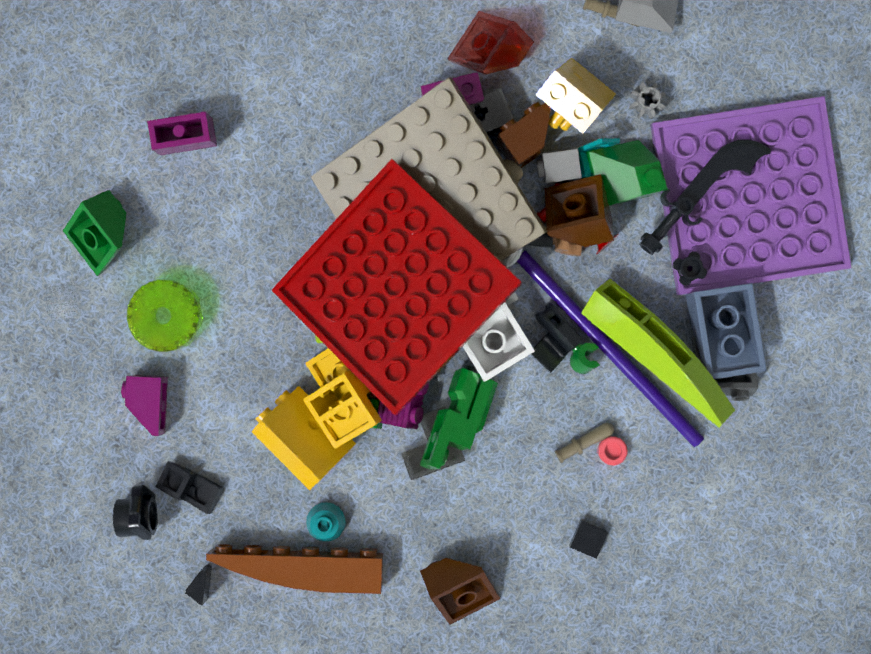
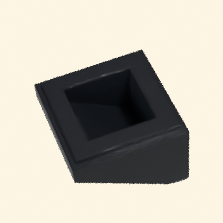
(549, 352)
(199, 587)

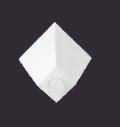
(497, 344)

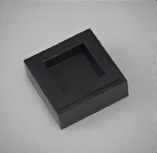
(588, 539)

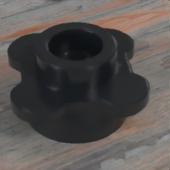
(698, 270)

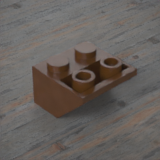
(526, 138)

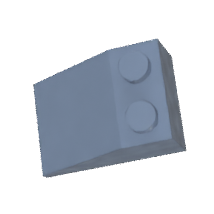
(727, 330)

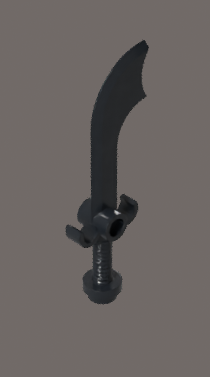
(734, 156)

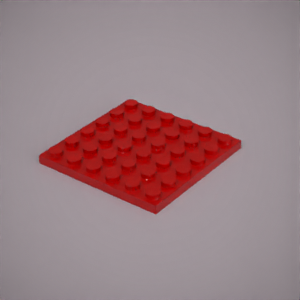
(395, 287)

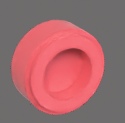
(612, 450)

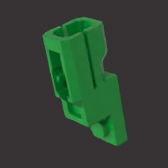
(463, 419)

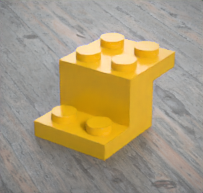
(340, 401)

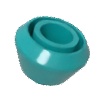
(325, 513)

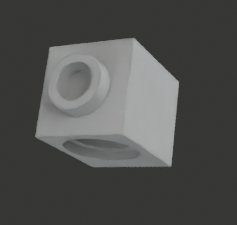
(559, 165)

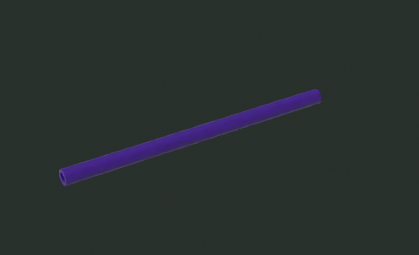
(608, 347)

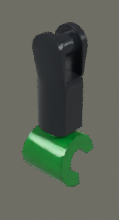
(568, 339)

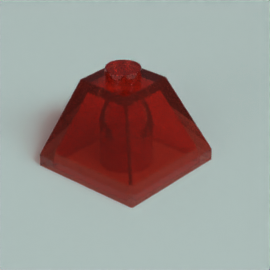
(491, 45)

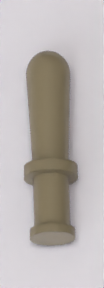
(603, 8)
(589, 439)

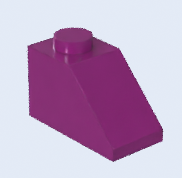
(147, 401)

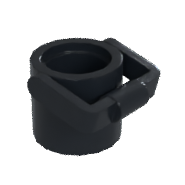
(136, 514)

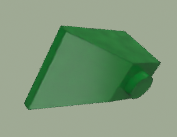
(627, 171)
(97, 230)

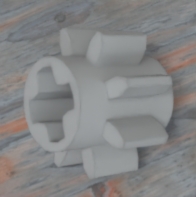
(655, 98)

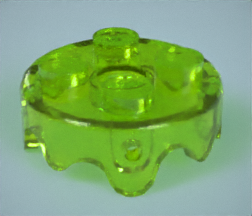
(184, 320)

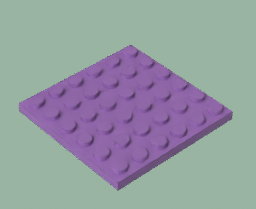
(760, 225)

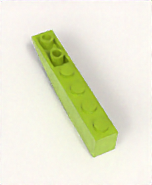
(657, 349)

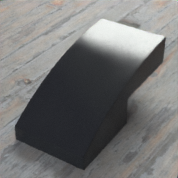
(190, 487)

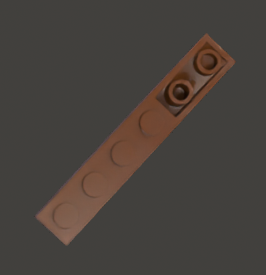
(306, 569)

